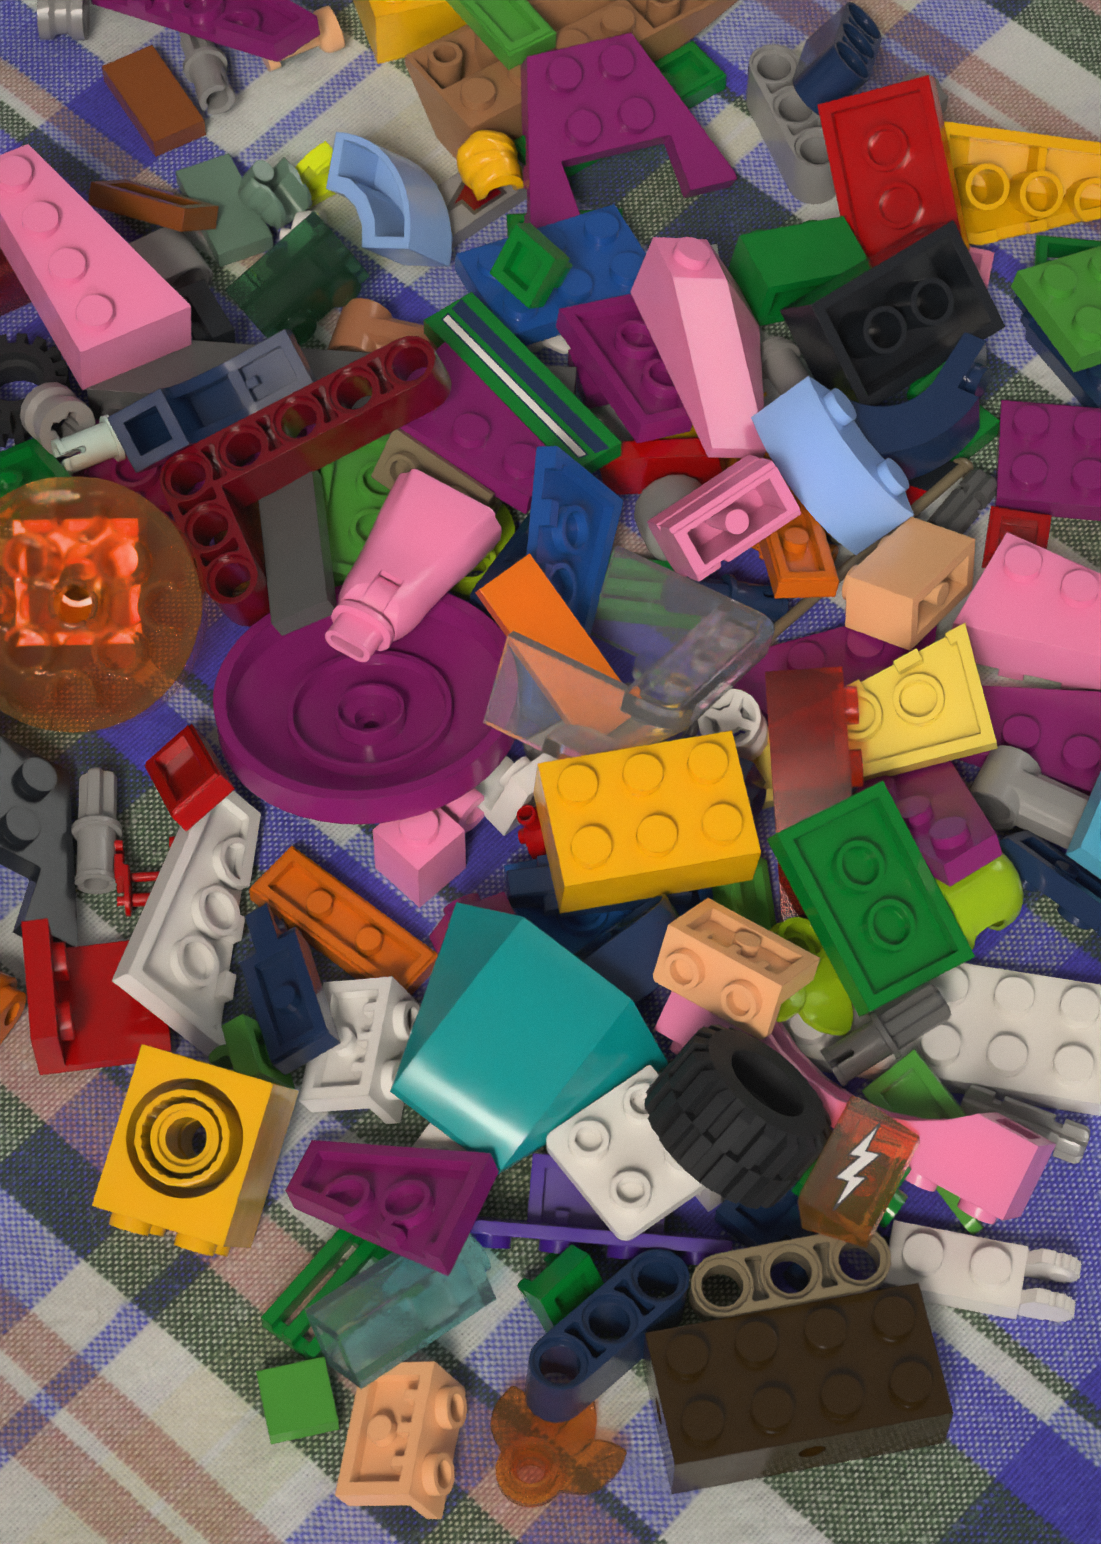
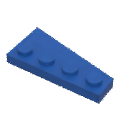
(572, 530)

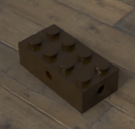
(796, 1388)

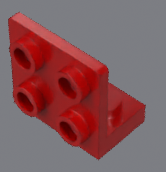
(77, 1009)

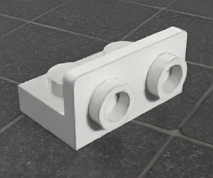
(373, 1030)

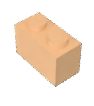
(909, 583)

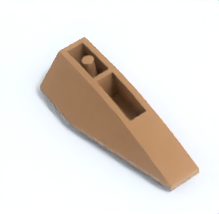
(471, 90)

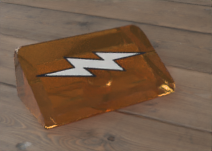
(856, 1174)

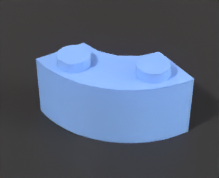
(395, 201)
(833, 465)

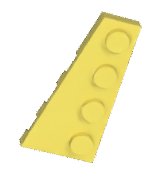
(916, 712)

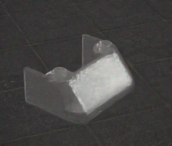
(687, 652)

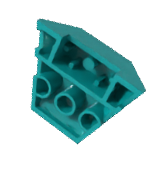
(515, 1037)

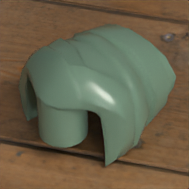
(274, 192)

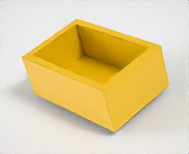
(646, 821)

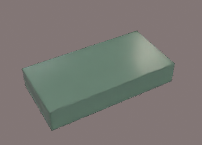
(238, 230)

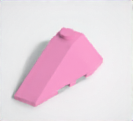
(704, 341)

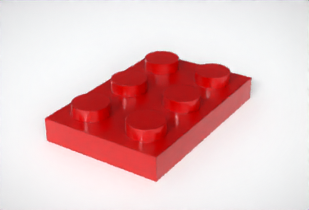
(891, 162)

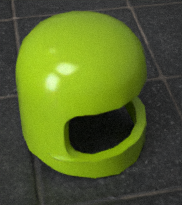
(986, 898)

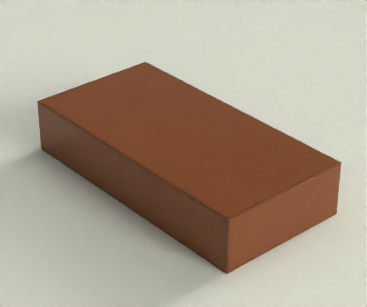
(154, 100)
(153, 205)

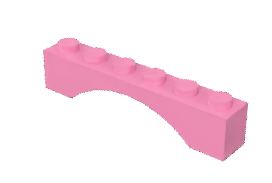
(976, 1156)

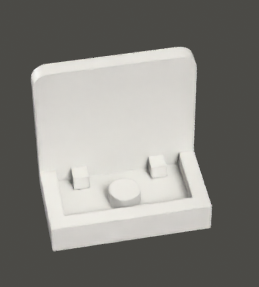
(621, 1162)

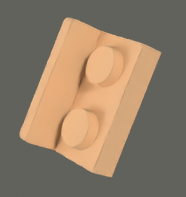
(732, 966)
(403, 1440)

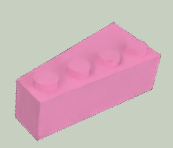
(83, 277)
(1036, 616)

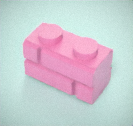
(724, 517)

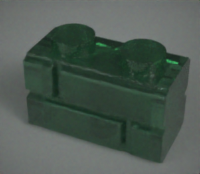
(299, 281)

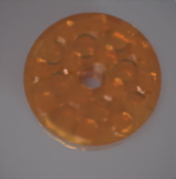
(143, 614)

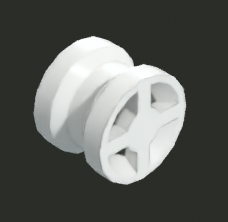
(737, 712)

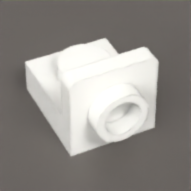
(508, 790)

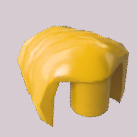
(489, 162)

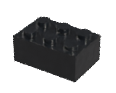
(893, 315)

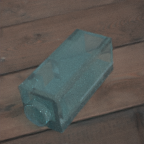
(397, 1311)

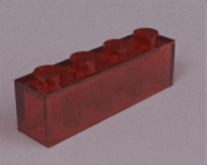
(809, 751)

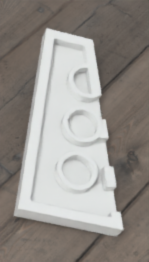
(189, 925)

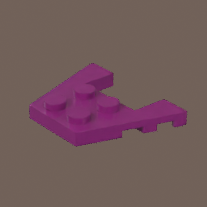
(601, 104)

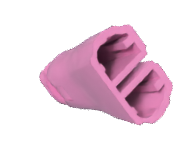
(413, 556)

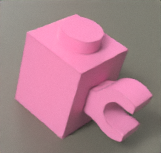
(427, 849)

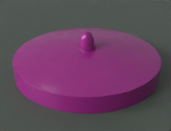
(362, 736)

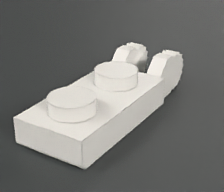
(980, 1273)

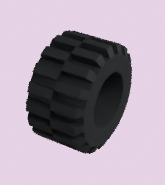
(737, 1116)

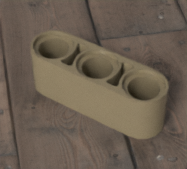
(752, 1268)

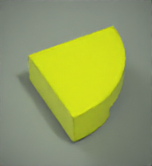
(315, 171)

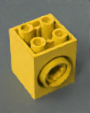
(156, 1178)

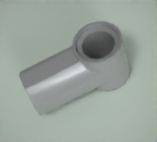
(1017, 794)

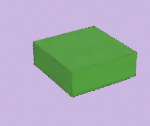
(297, 1400)

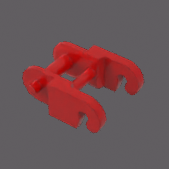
(125, 878)

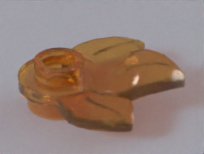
(563, 1450)

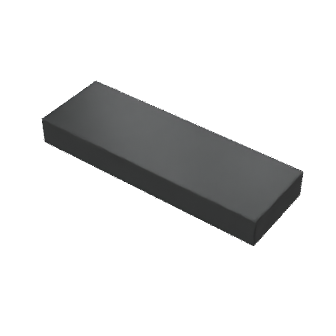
(297, 554)

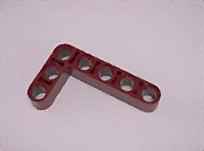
(287, 458)

